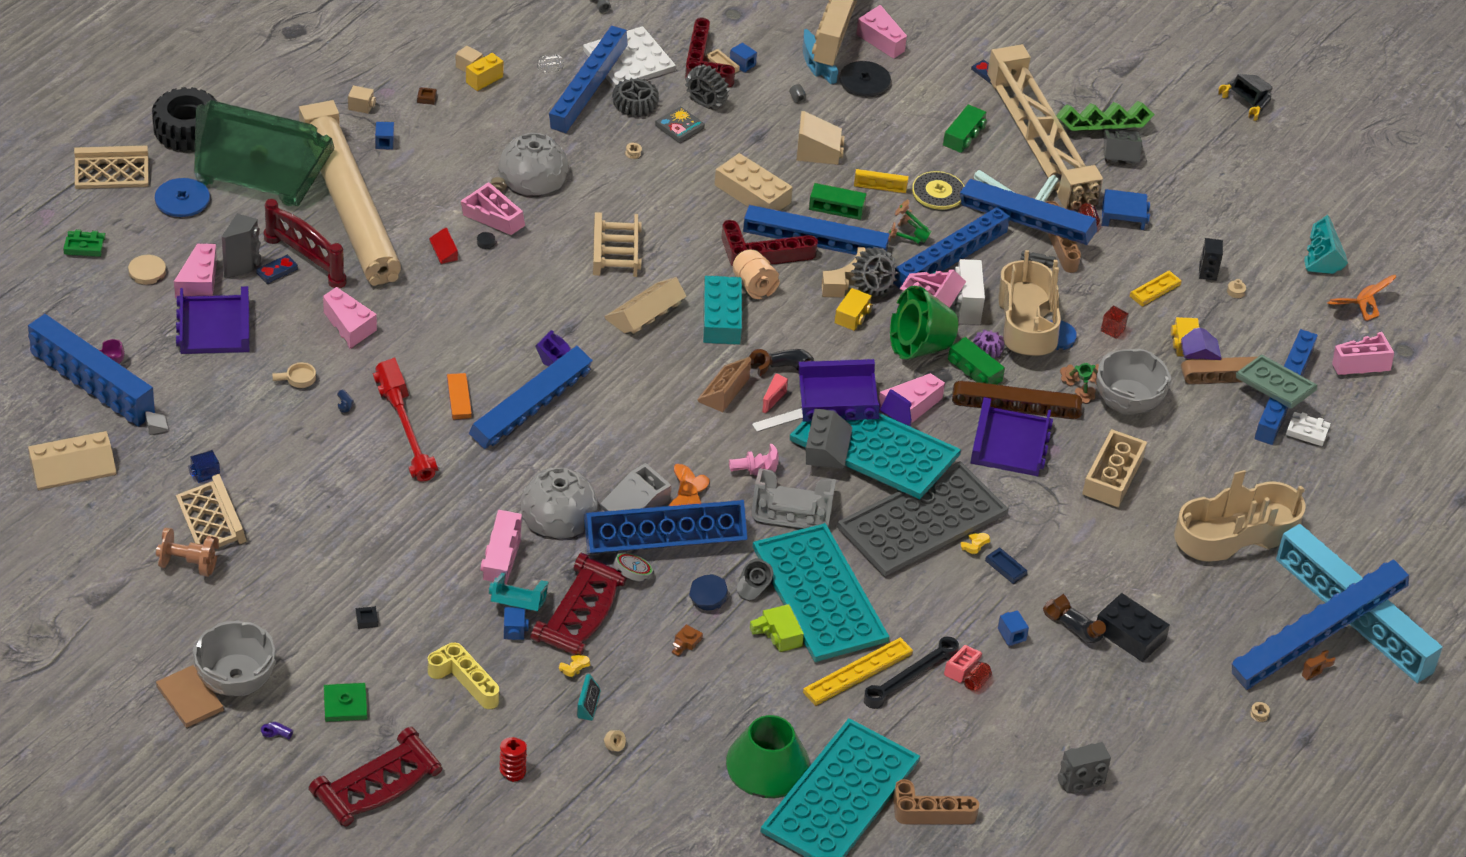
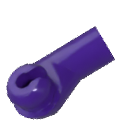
(275, 728)

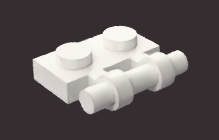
(1308, 428)

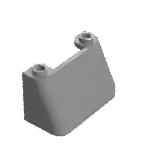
(791, 505)

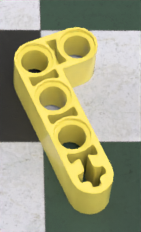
(456, 660)

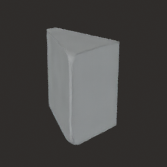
(155, 423)

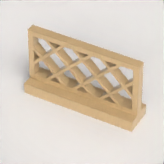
(111, 156)
(224, 505)

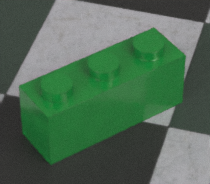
(965, 128)
(837, 201)
(975, 362)

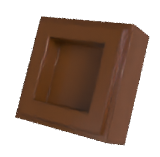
(426, 96)

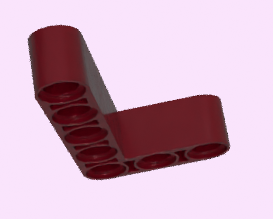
(698, 49)
(775, 251)

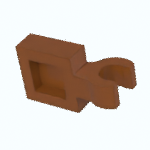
(686, 638)
(1315, 665)

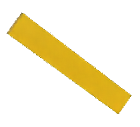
(857, 671)

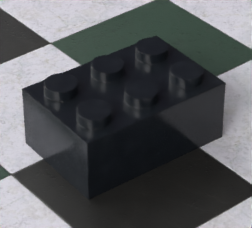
(1133, 627)

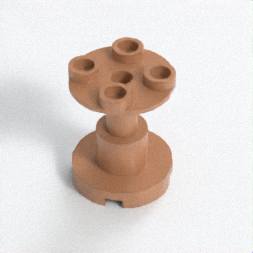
(195, 553)

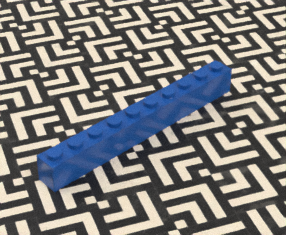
(1319, 624)

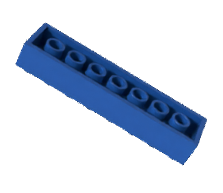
(91, 369)
(665, 526)

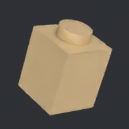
(466, 57)
(361, 99)

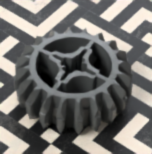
(707, 87)
(635, 96)
(870, 262)

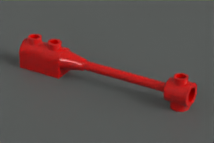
(394, 390)

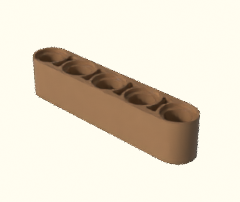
(1066, 250)
(1213, 371)

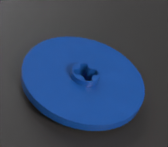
(182, 197)

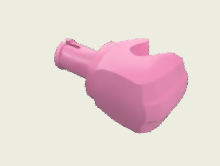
(753, 464)

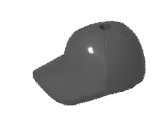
(748, 585)

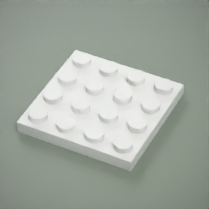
(639, 60)

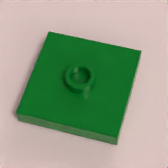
(345, 702)

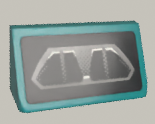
(588, 699)

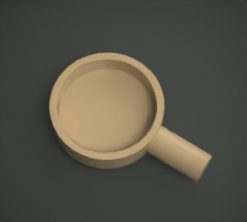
(298, 375)

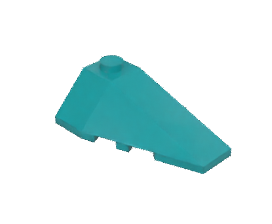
(1325, 250)

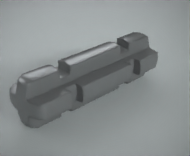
(1041, 258)

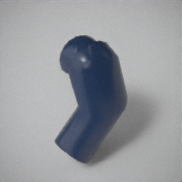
(346, 401)

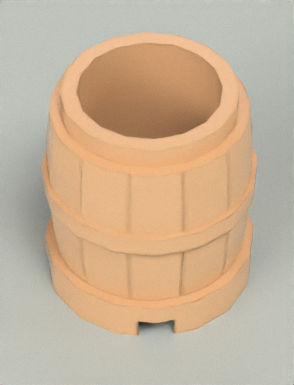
(757, 274)

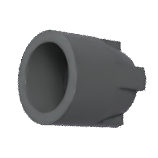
(797, 93)

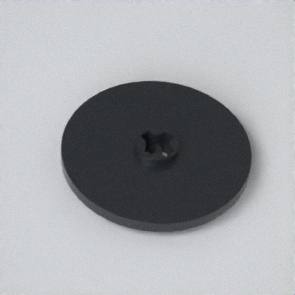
(865, 78)

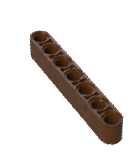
(1018, 399)

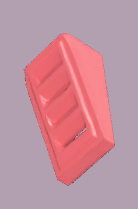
(775, 392)
(961, 664)

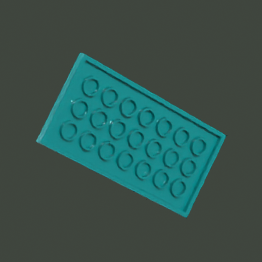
(893, 453)
(821, 592)
(840, 793)

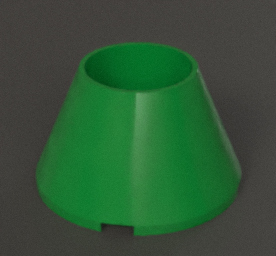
(921, 324)
(765, 770)

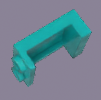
(518, 596)

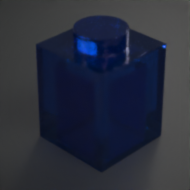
(204, 466)

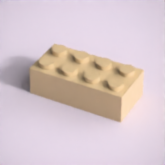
(752, 184)
(1114, 468)

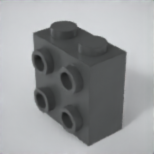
(1084, 767)

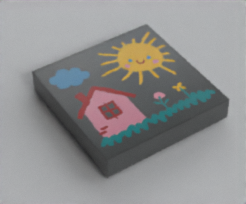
(679, 124)

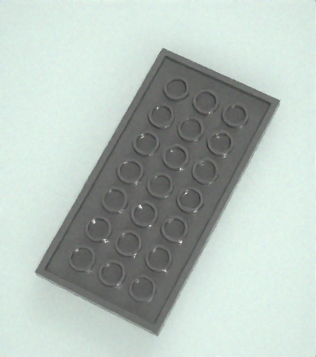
(909, 528)

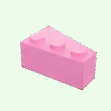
(882, 32)
(493, 209)
(198, 272)
(941, 285)
(349, 316)
(1363, 356)
(921, 392)
(502, 546)

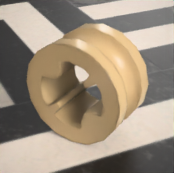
(636, 153)
(1265, 711)

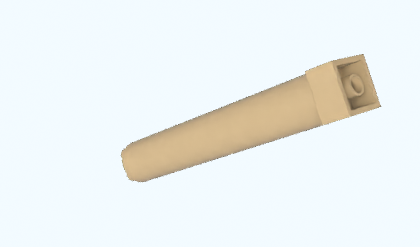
(353, 198)

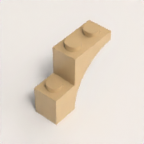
(837, 281)

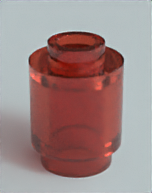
(1089, 210)
(977, 676)

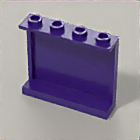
(213, 323)
(839, 386)
(1011, 440)

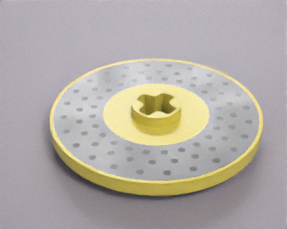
(937, 190)

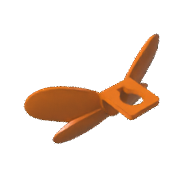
(1365, 296)
(688, 486)

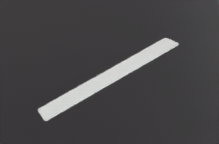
(783, 418)

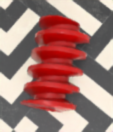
(513, 759)

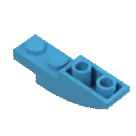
(827, 71)

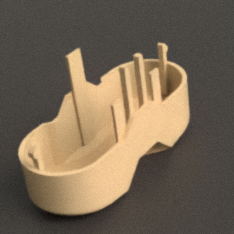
(1027, 295)
(1238, 518)

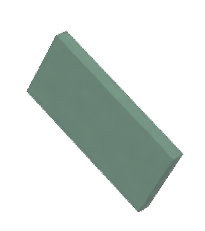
(1276, 381)

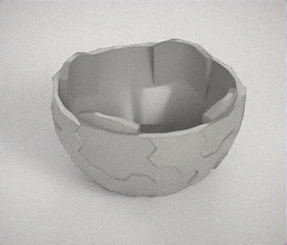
(533, 164)
(1132, 381)
(557, 502)
(232, 650)

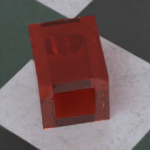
(1114, 322)

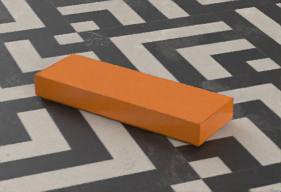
(459, 396)

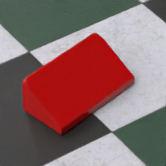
(444, 246)

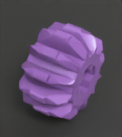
(990, 343)

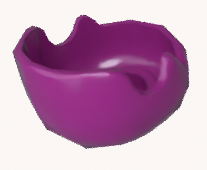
(113, 349)

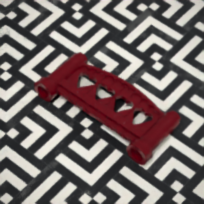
(275, 232)
(589, 572)
(410, 750)

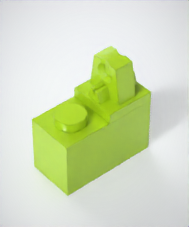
(780, 626)

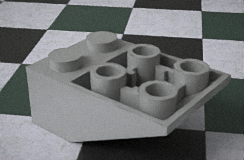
(639, 490)

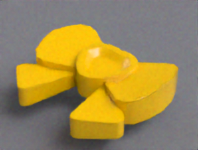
(978, 541)
(578, 663)

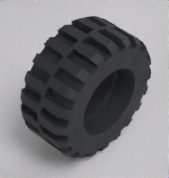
(169, 111)

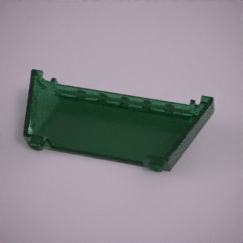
(258, 151)

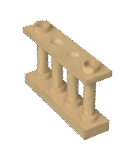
(600, 250)

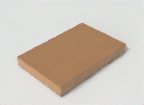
(189, 696)

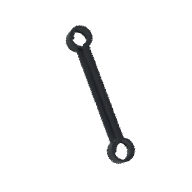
(910, 672)

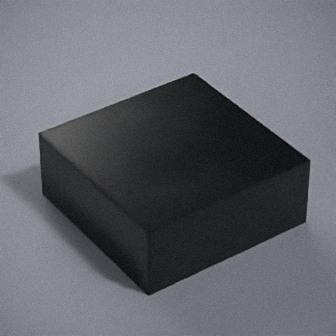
(366, 617)

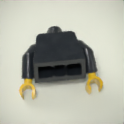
(1250, 88)

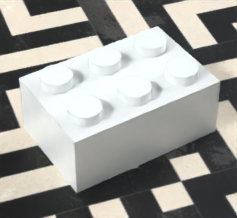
(971, 297)

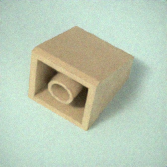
(819, 140)

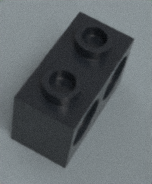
(1210, 259)

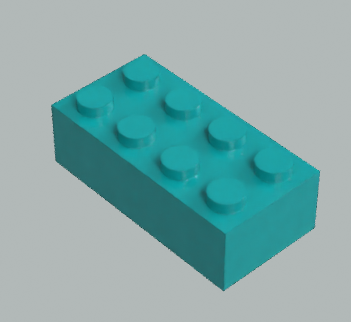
(722, 310)

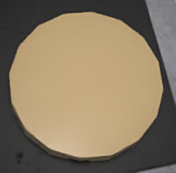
(147, 269)

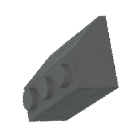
(241, 246)
(828, 440)

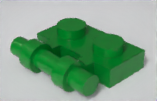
(84, 243)

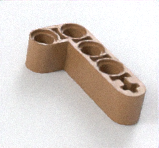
(932, 809)

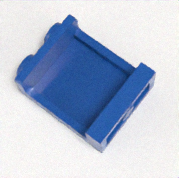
(1125, 206)

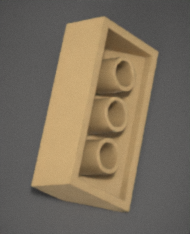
(647, 305)
(72, 460)

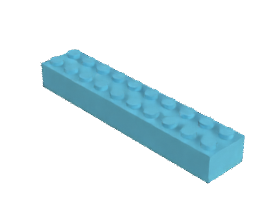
(1382, 626)

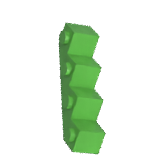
(1114, 117)

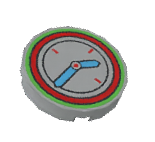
(633, 566)

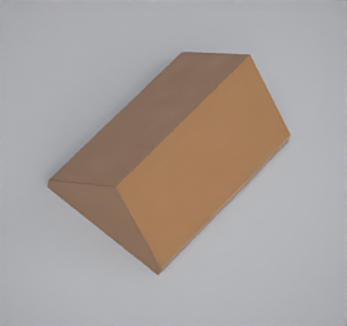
(726, 385)

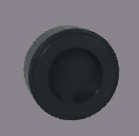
(485, 240)

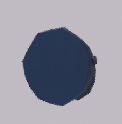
(708, 592)

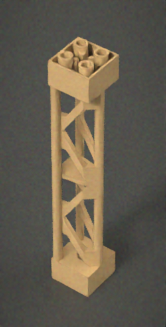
(1077, 186)

